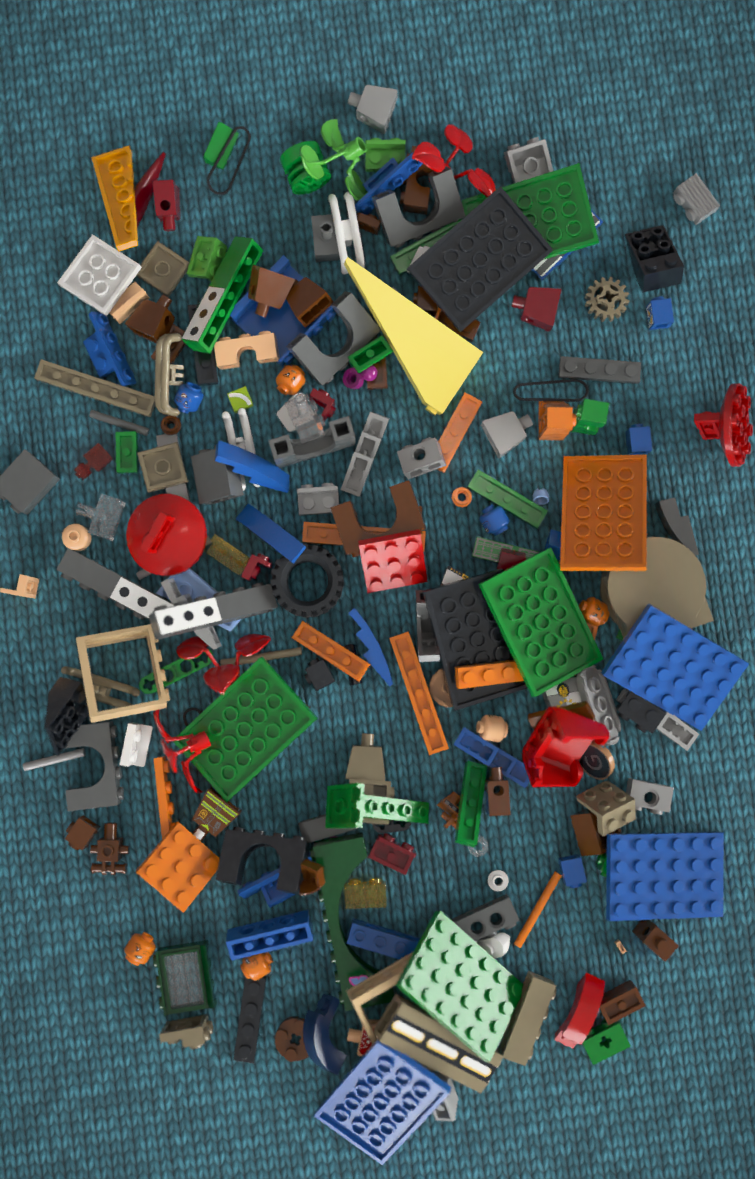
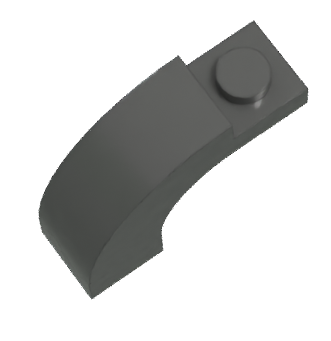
(425, 638)

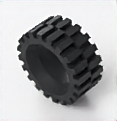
(314, 608)

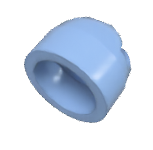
(541, 496)

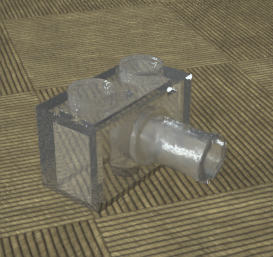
(304, 417)
(104, 517)

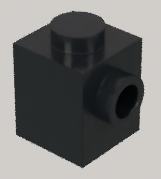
(318, 674)

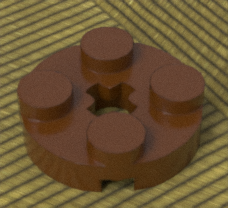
(288, 1049)

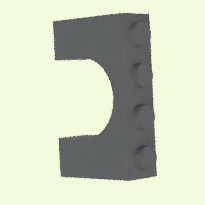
(446, 210)
(360, 331)
(292, 451)
(108, 790)

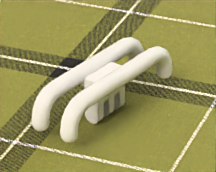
(346, 230)
(247, 442)

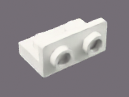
(136, 744)

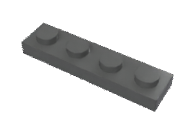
(599, 370)

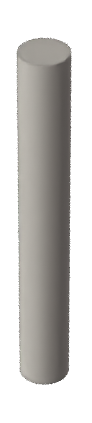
(54, 759)

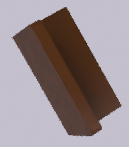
(621, 1002)

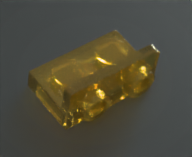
(227, 555)
(365, 894)

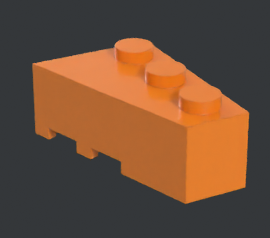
(555, 420)

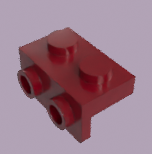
(392, 853)

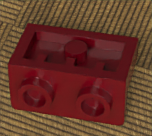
(252, 568)

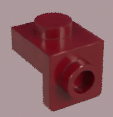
(322, 399)

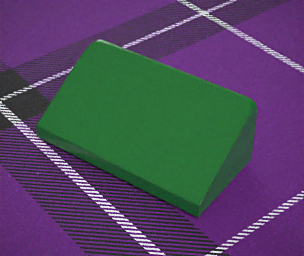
(216, 144)
(370, 354)

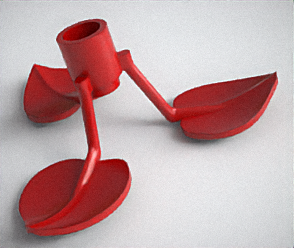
(431, 157)
(222, 676)
(195, 743)

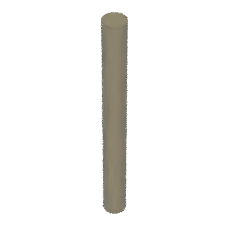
(267, 656)

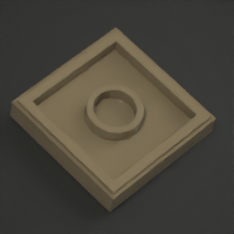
(163, 269)
(162, 467)

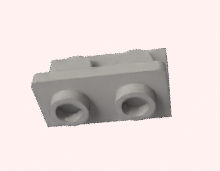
(317, 499)

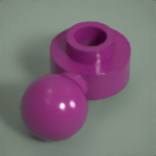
(349, 377)

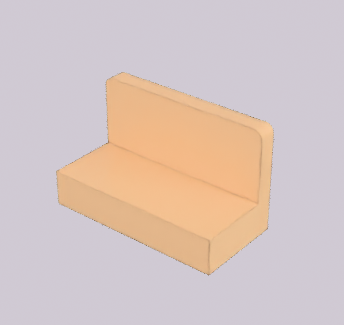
(128, 302)
(26, 587)

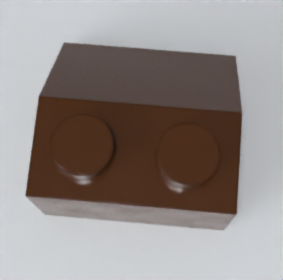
(587, 834)

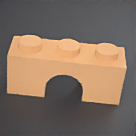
(229, 350)

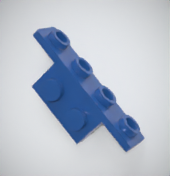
(386, 178)
(106, 351)
(268, 885)

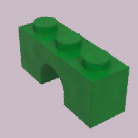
(590, 416)

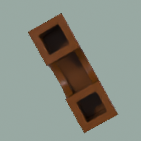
(416, 197)

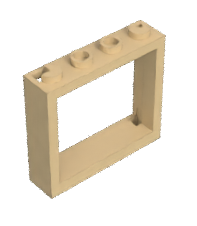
(115, 637)
(374, 986)

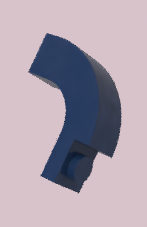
(317, 1037)

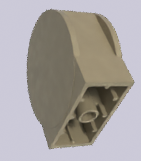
(670, 583)

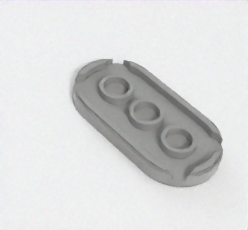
(595, 690)

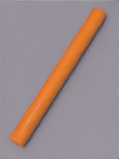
(537, 909)

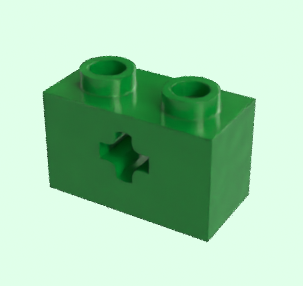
(615, 1041)

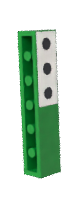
(222, 294)

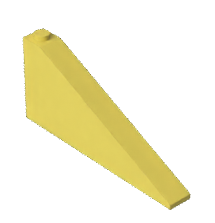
(426, 349)

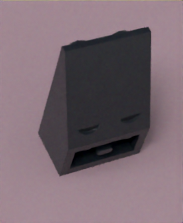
(654, 259)
(65, 712)

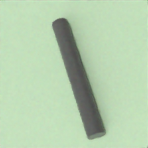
(119, 422)

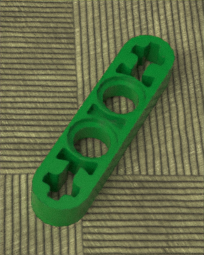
(178, 674)

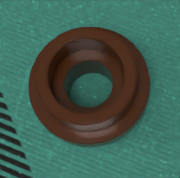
(168, 420)

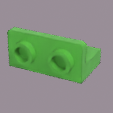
(381, 151)
(206, 257)

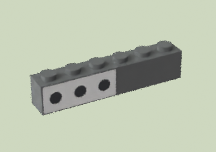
(109, 584)
(212, 611)

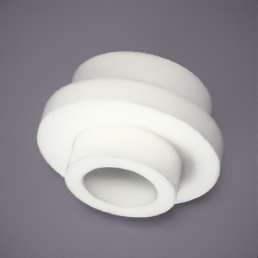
(495, 874)

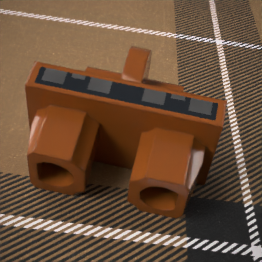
(450, 809)

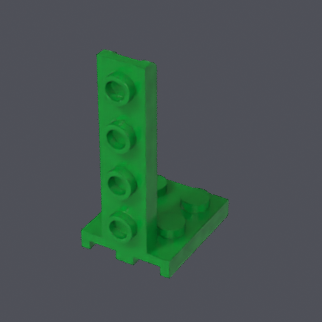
(348, 806)

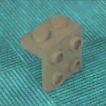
(610, 804)

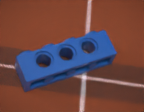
(269, 935)
(381, 939)

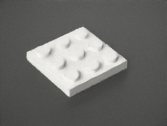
(99, 275)

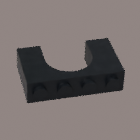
(240, 844)

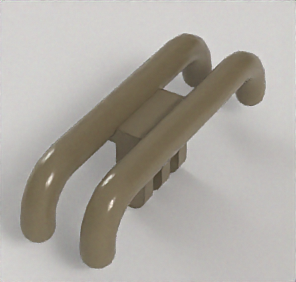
(166, 374)
(103, 686)

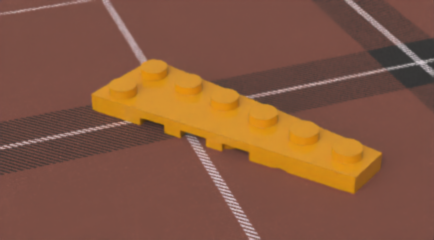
(116, 185)

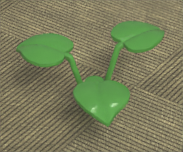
(351, 151)

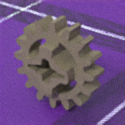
(612, 292)

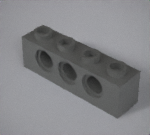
(482, 914)

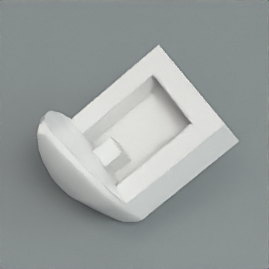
(496, 945)

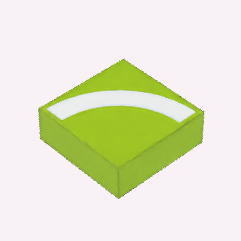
(240, 399)

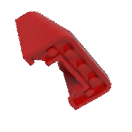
(557, 746)

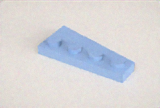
(193, 584)

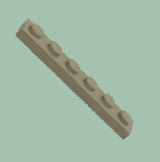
(95, 388)

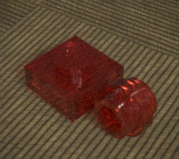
(96, 457)

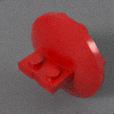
(729, 425)
(166, 534)

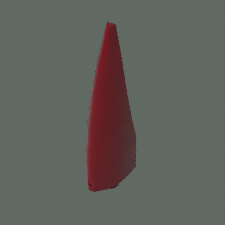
(144, 187)

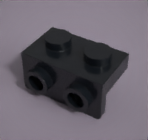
(641, 712)

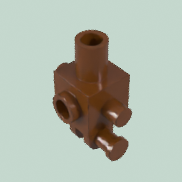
(109, 850)

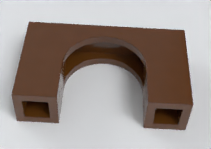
(407, 518)

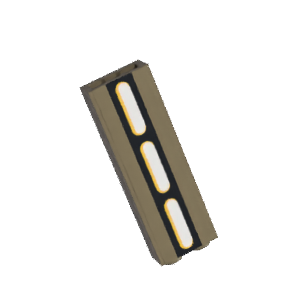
(424, 1039)

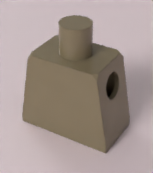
(366, 760)

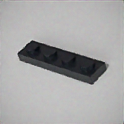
(204, 362)
(249, 1020)

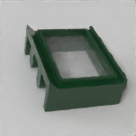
(184, 978)

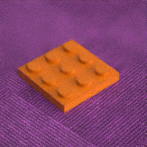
(179, 867)

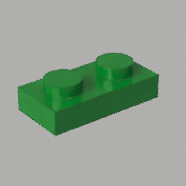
(126, 452)

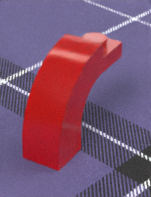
(583, 1012)

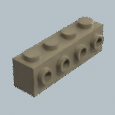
(527, 1018)

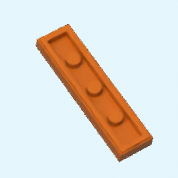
(458, 427)
(330, 651)

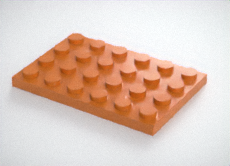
(604, 513)

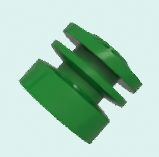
(298, 178)

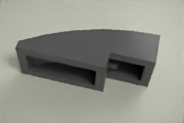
(677, 527)

